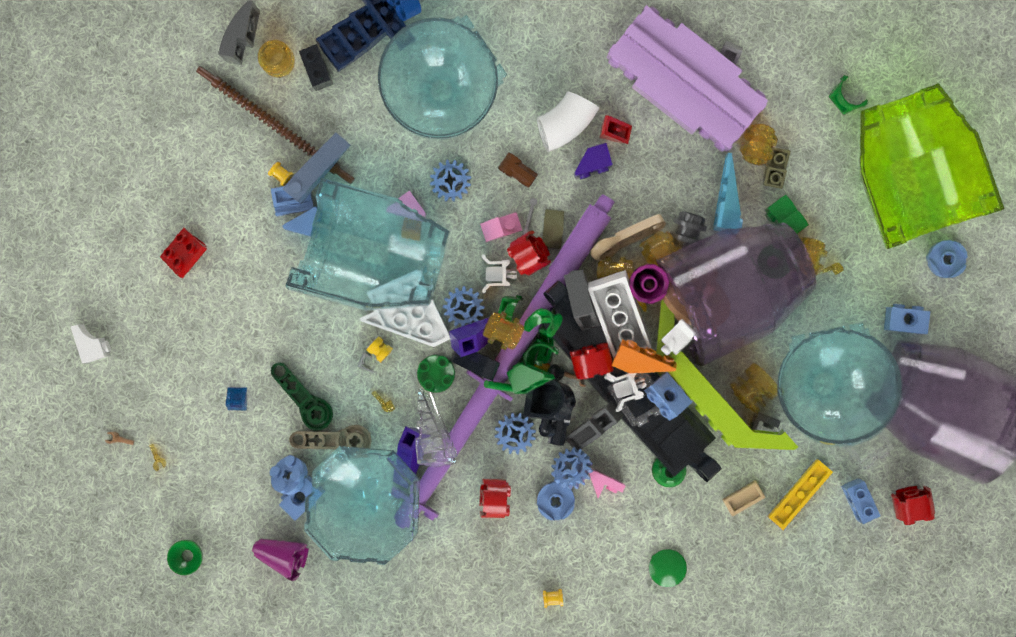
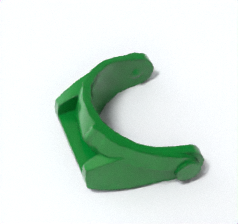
(840, 102)
(512, 302)
(543, 316)
(529, 354)
(541, 357)

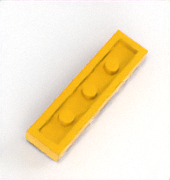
(800, 494)

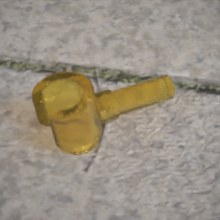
(835, 267)
(386, 406)
(157, 458)

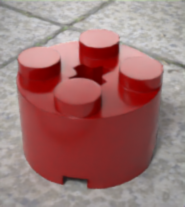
(529, 253)
(591, 361)
(494, 498)
(913, 504)

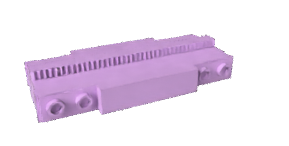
(686, 78)

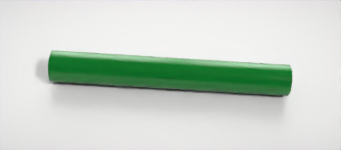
(498, 386)

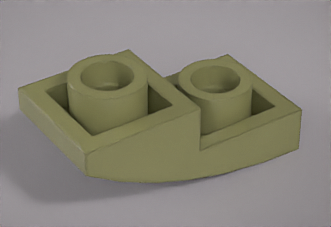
(776, 168)

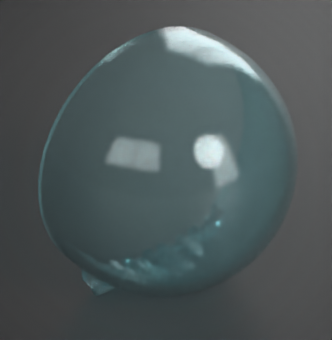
(438, 78)
(839, 386)

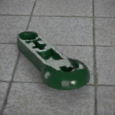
(305, 400)

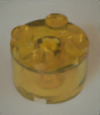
(658, 246)

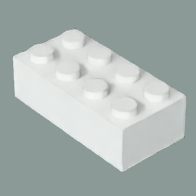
(618, 311)

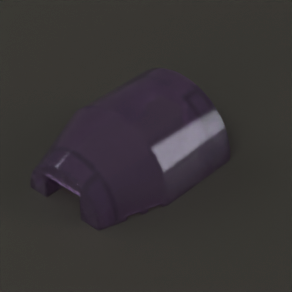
(739, 285)
(956, 410)

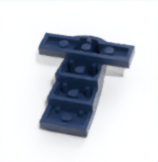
(359, 32)

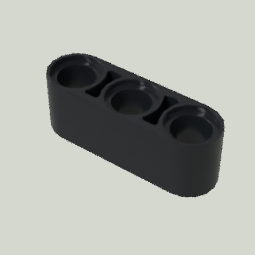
(477, 364)

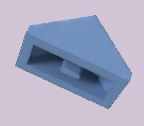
(302, 223)

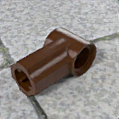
(513, 167)

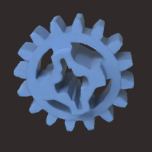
(459, 180)
(451, 311)
(507, 438)
(581, 467)

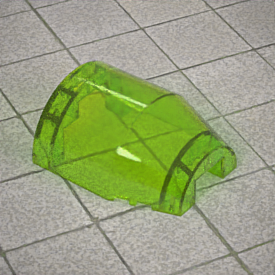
(923, 166)

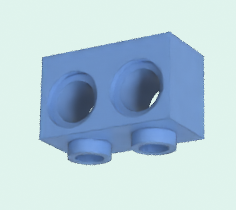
(860, 501)

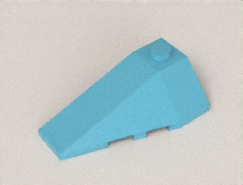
(728, 205)

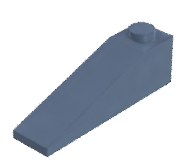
(316, 168)

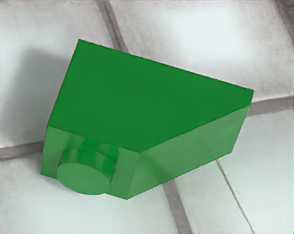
(527, 377)

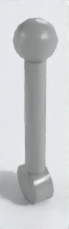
(533, 202)

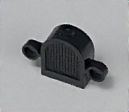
(550, 402)

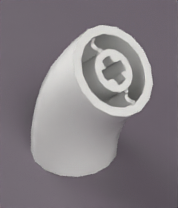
(565, 121)

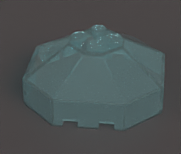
(363, 505)

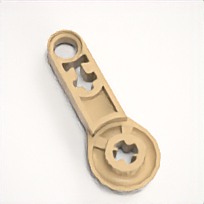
(625, 237)

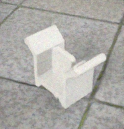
(498, 273)
(678, 338)
(626, 388)

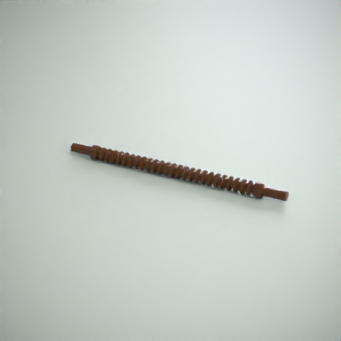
(217, 82)

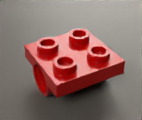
(183, 252)

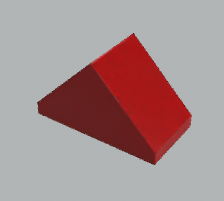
(615, 130)

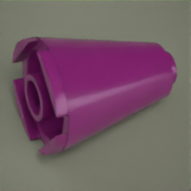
(645, 283)
(282, 556)

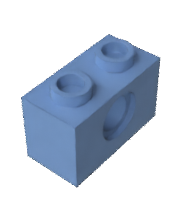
(918, 319)
(677, 401)
(292, 505)

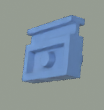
(286, 205)

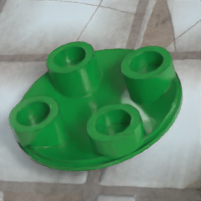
(436, 373)
(667, 568)

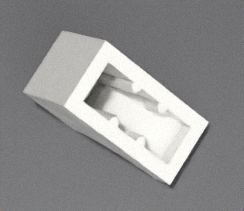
(88, 346)

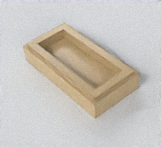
(743, 498)

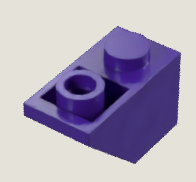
(595, 159)

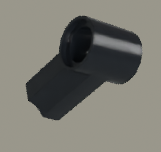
(560, 434)

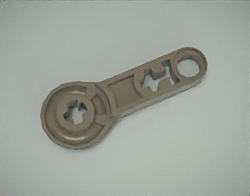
(334, 439)

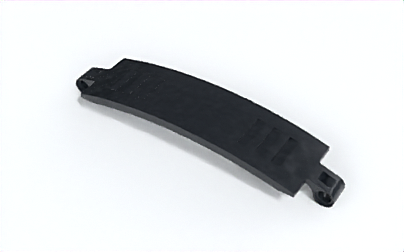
(671, 441)

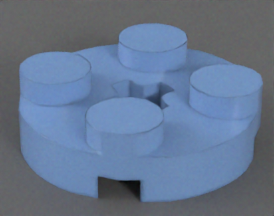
(936, 256)
(280, 471)
(555, 512)

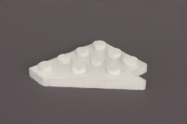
(416, 323)

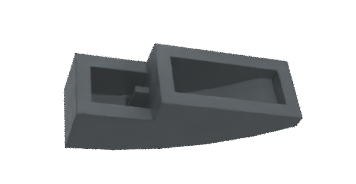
(594, 426)

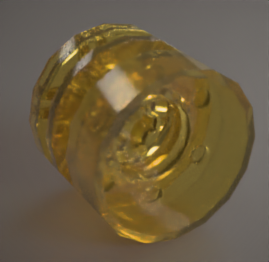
(754, 388)

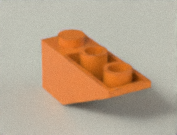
(636, 359)

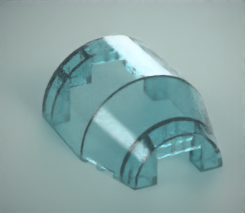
(369, 251)

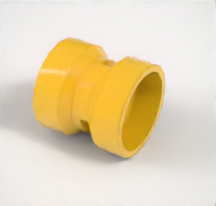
(379, 349)

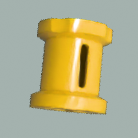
(280, 173)
(553, 598)

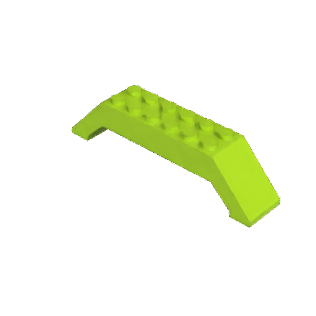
(711, 402)

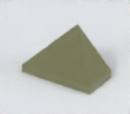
(553, 228)

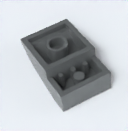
(240, 33)

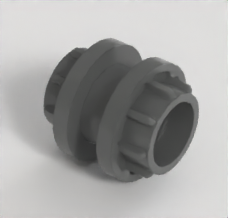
(688, 229)

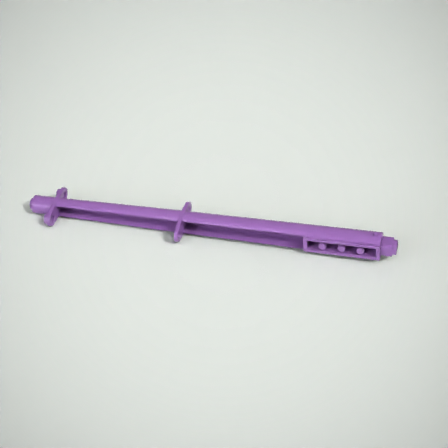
(568, 259)

